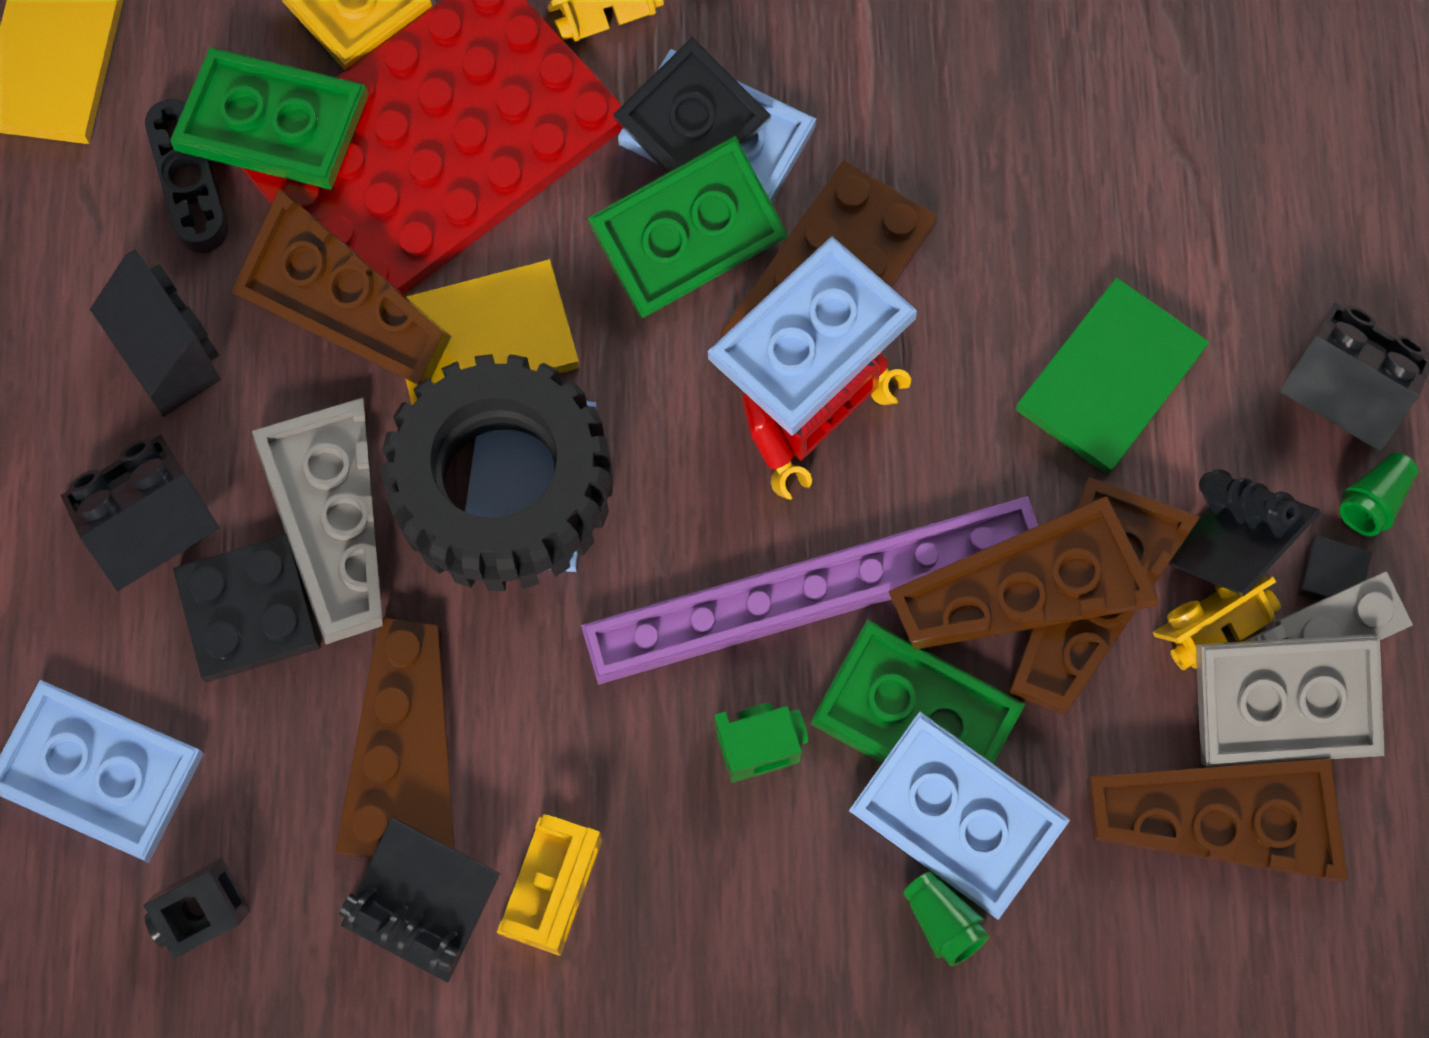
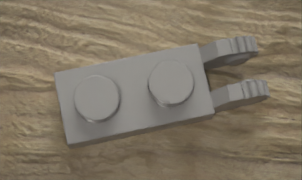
(1358, 610)

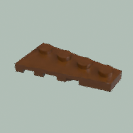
(331, 291)
(1039, 578)
(1067, 654)
(400, 743)
(1238, 814)

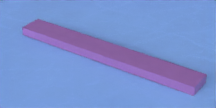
(792, 593)

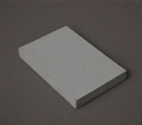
(1290, 700)

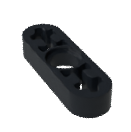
(179, 198)

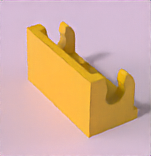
(550, 884)

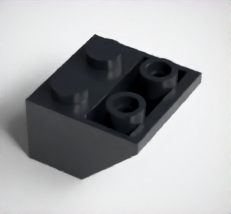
(156, 333)
(1358, 375)
(137, 511)

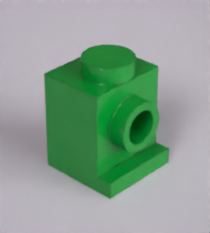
(760, 740)

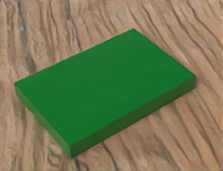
(270, 118)
(687, 227)
(1112, 376)
(889, 683)

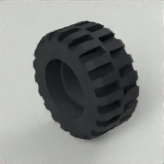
(485, 401)

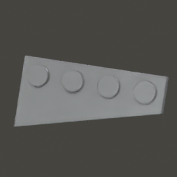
(325, 504)

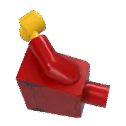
(779, 447)

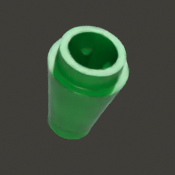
(1378, 495)
(945, 919)

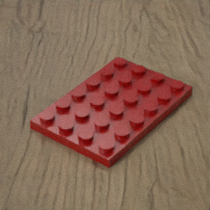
(456, 135)

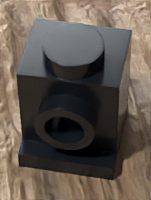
(181, 931)

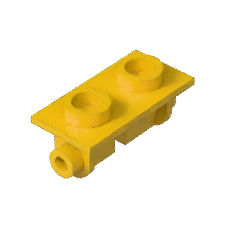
(588, 18)
(1202, 621)

